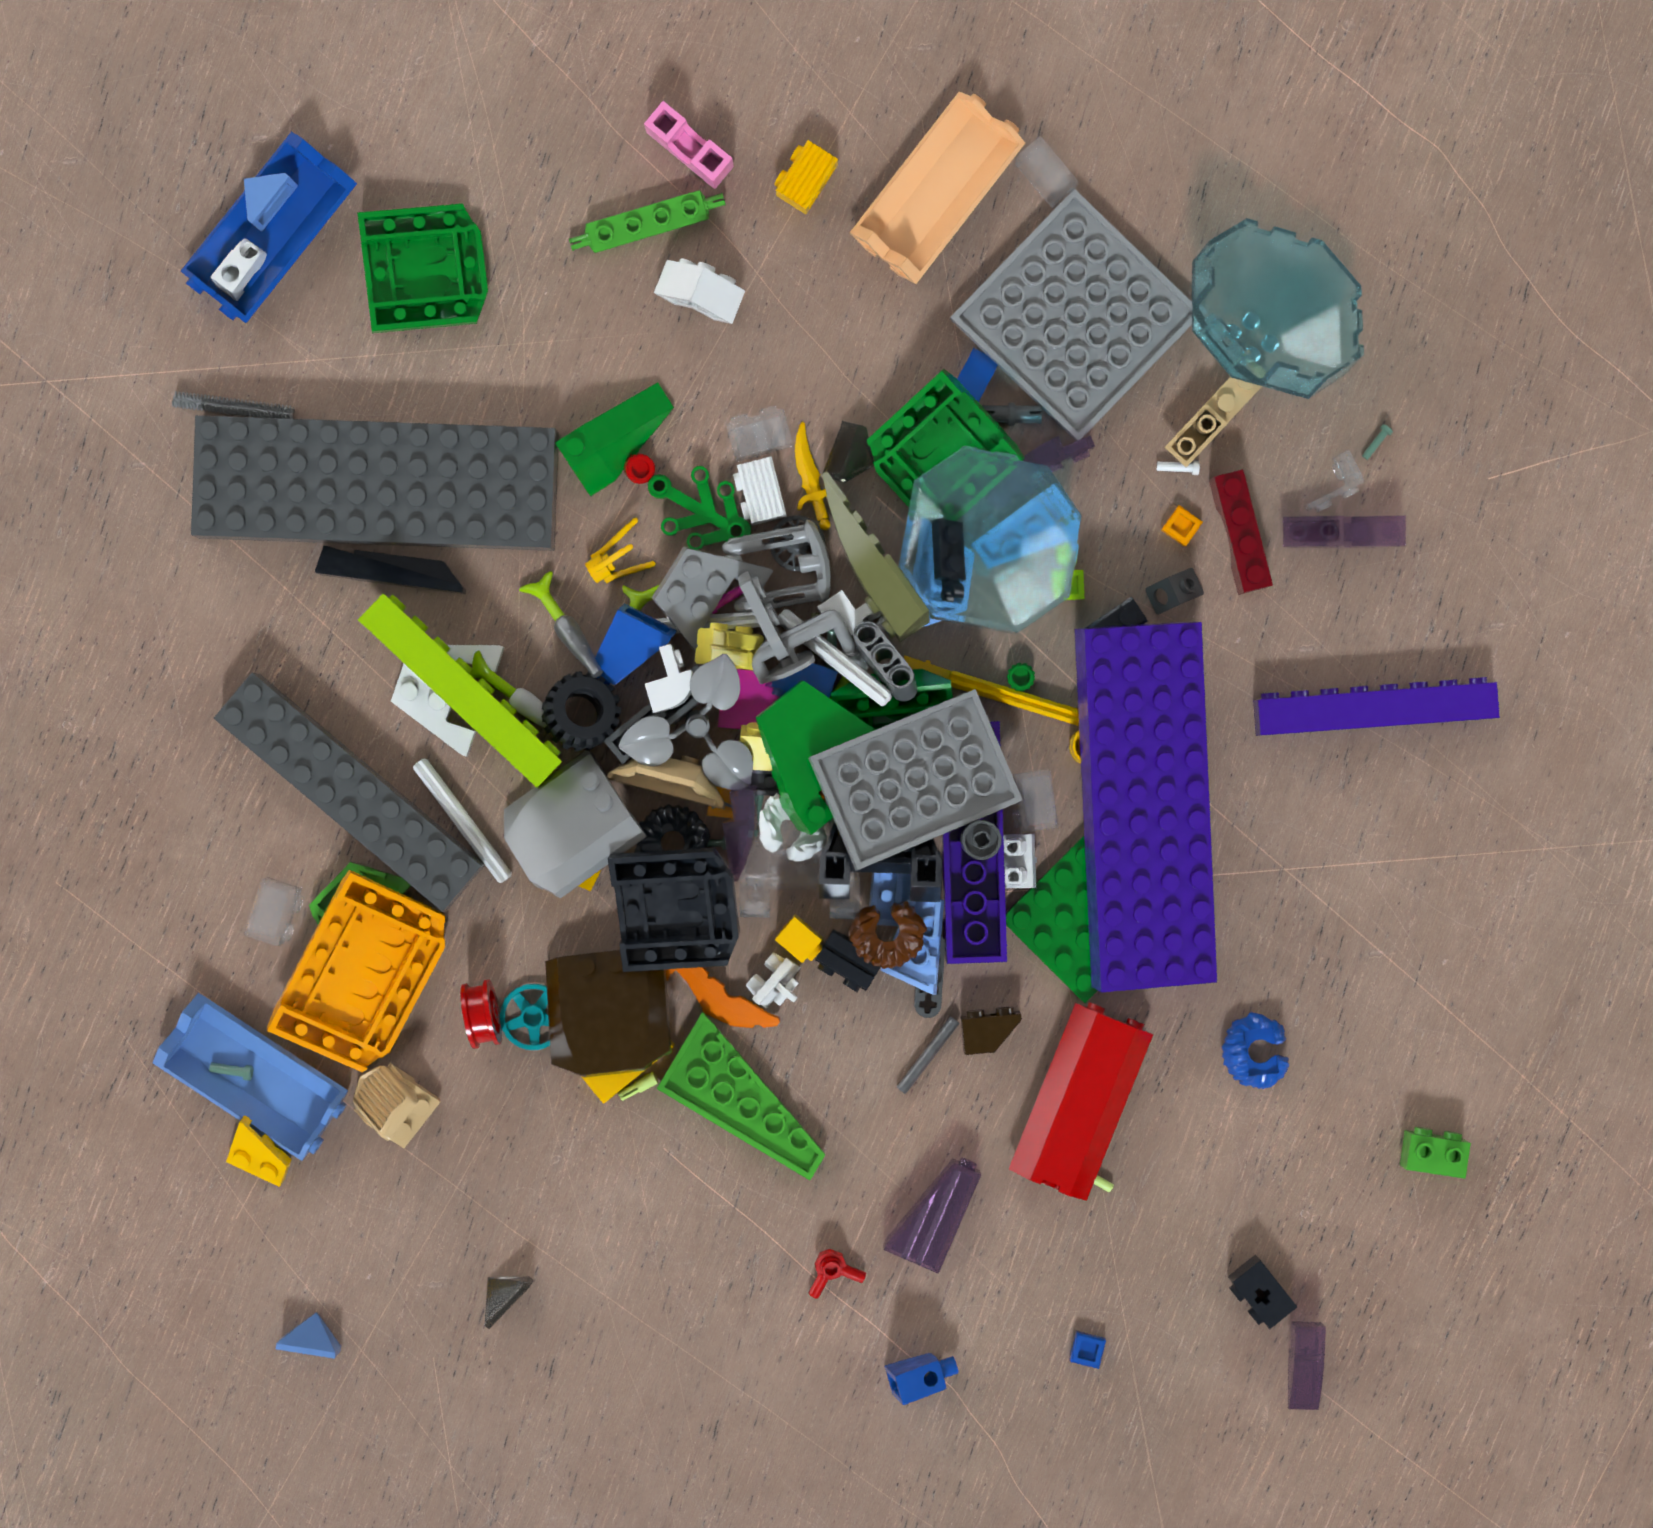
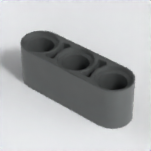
(880, 649)

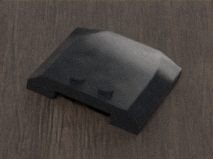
(674, 909)

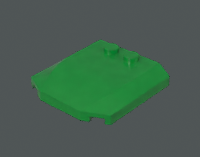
(415, 260)
(930, 430)

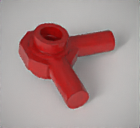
(830, 1266)

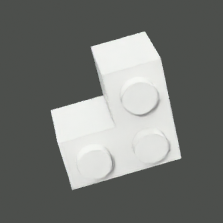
(700, 289)

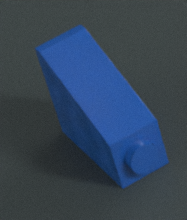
(630, 642)

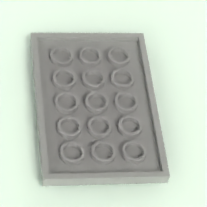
(915, 779)

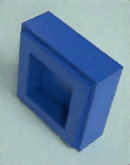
(1087, 1349)

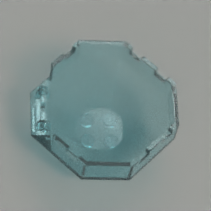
(1276, 309)
(1015, 533)

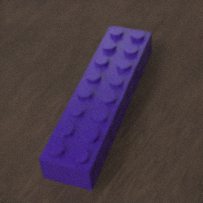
(974, 898)

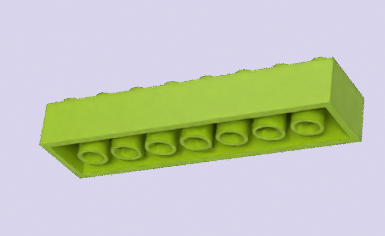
(460, 690)

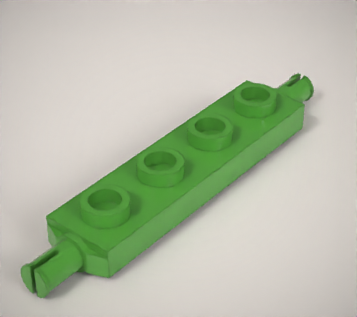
(647, 221)

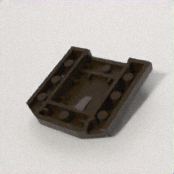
(604, 1016)

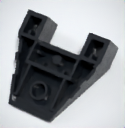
(920, 861)

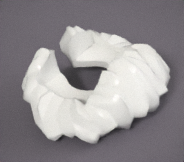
(771, 837)

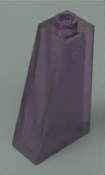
(933, 1220)

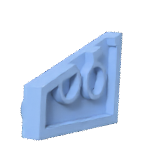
(923, 969)

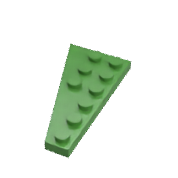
(726, 1090)

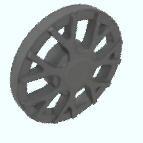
(797, 549)

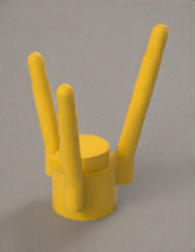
(602, 565)

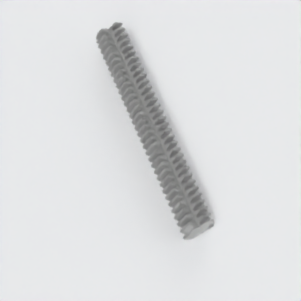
(232, 407)

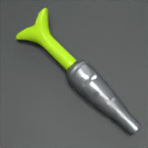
(565, 626)

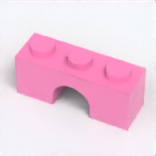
(685, 144)

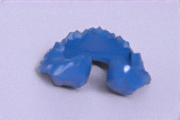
(1236, 1054)

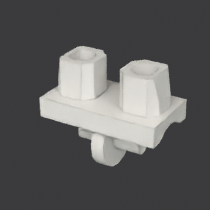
(1019, 860)
(779, 985)

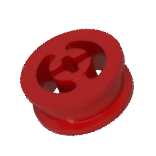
(481, 1014)

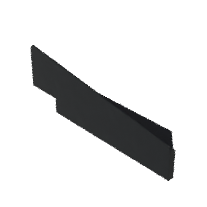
(388, 569)

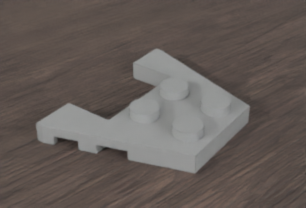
(696, 587)

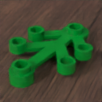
(703, 512)

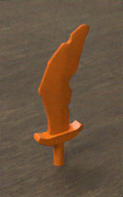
(719, 1004)

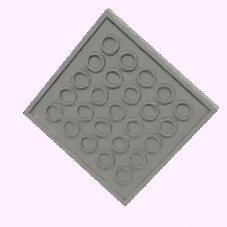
(1075, 315)

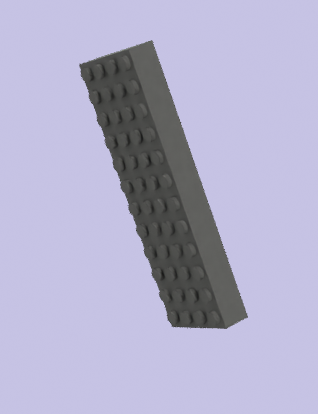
(374, 483)

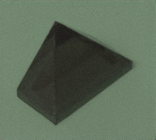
(849, 453)
(502, 1294)

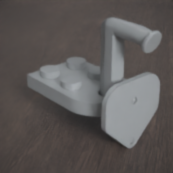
(782, 644)

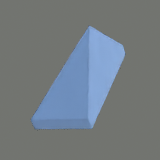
(266, 196)
(311, 1338)

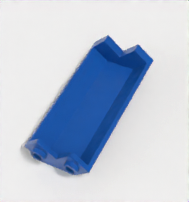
(314, 201)

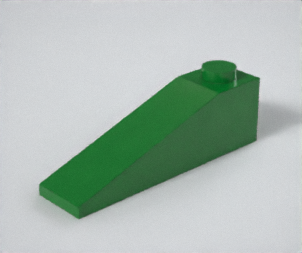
(606, 442)

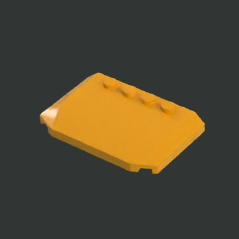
(360, 973)

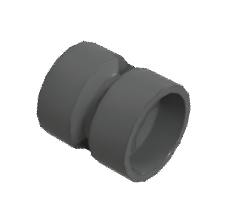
(980, 839)

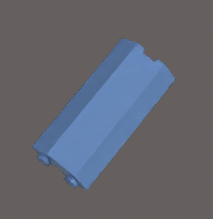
(283, 1097)

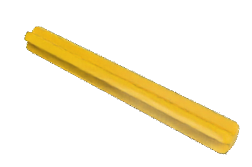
(1014, 698)

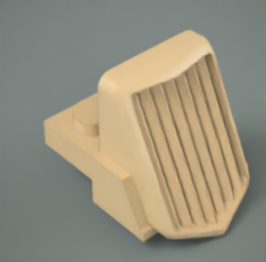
(393, 1103)

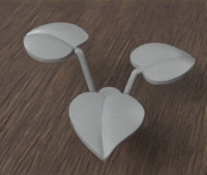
(727, 765)

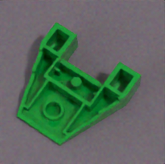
(794, 730)

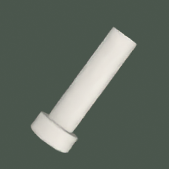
(1193, 467)

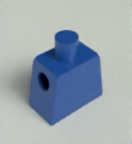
(908, 1378)

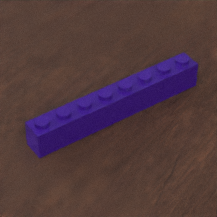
(1376, 708)

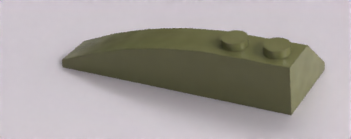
(879, 575)

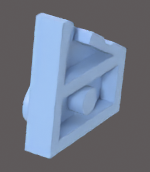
(886, 890)

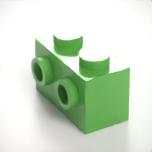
(1435, 1153)

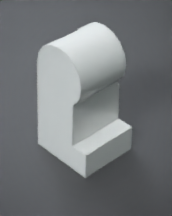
(238, 268)

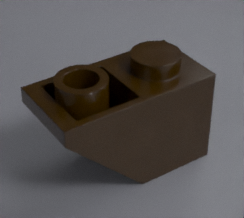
(987, 1032)

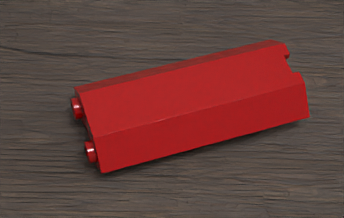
(1081, 1101)

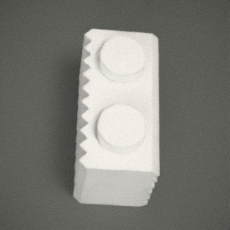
(760, 491)

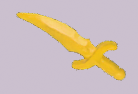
(810, 479)

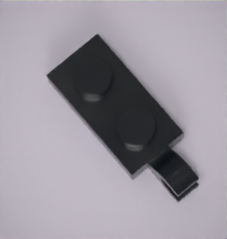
(949, 557)

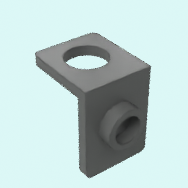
(1179, 589)

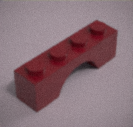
(1245, 543)

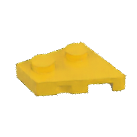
(258, 1154)

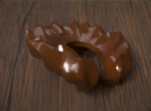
(887, 954)

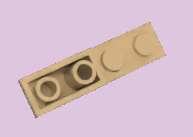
(1210, 420)

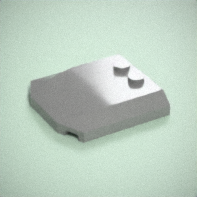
(569, 826)

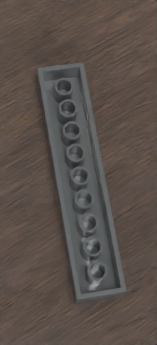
(349, 791)

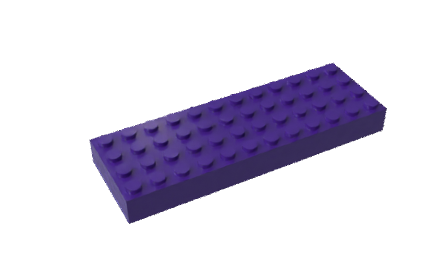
(1146, 805)

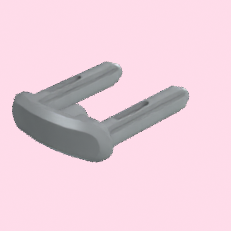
(816, 561)

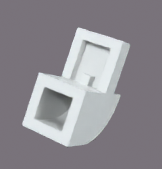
(850, 616)
(671, 690)

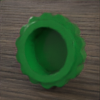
(1020, 676)

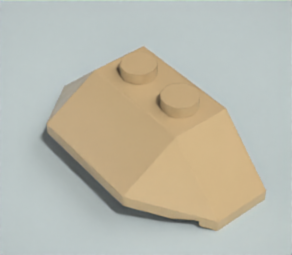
(673, 778)

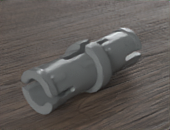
(1014, 413)

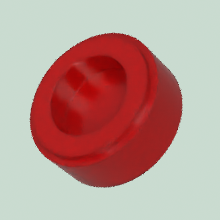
(639, 468)

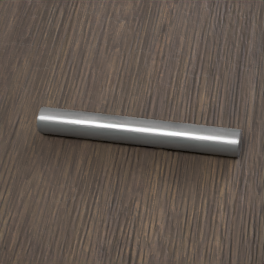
(927, 1055)

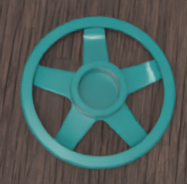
(531, 1017)

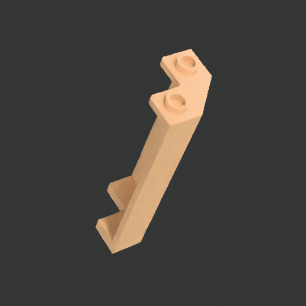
(938, 187)

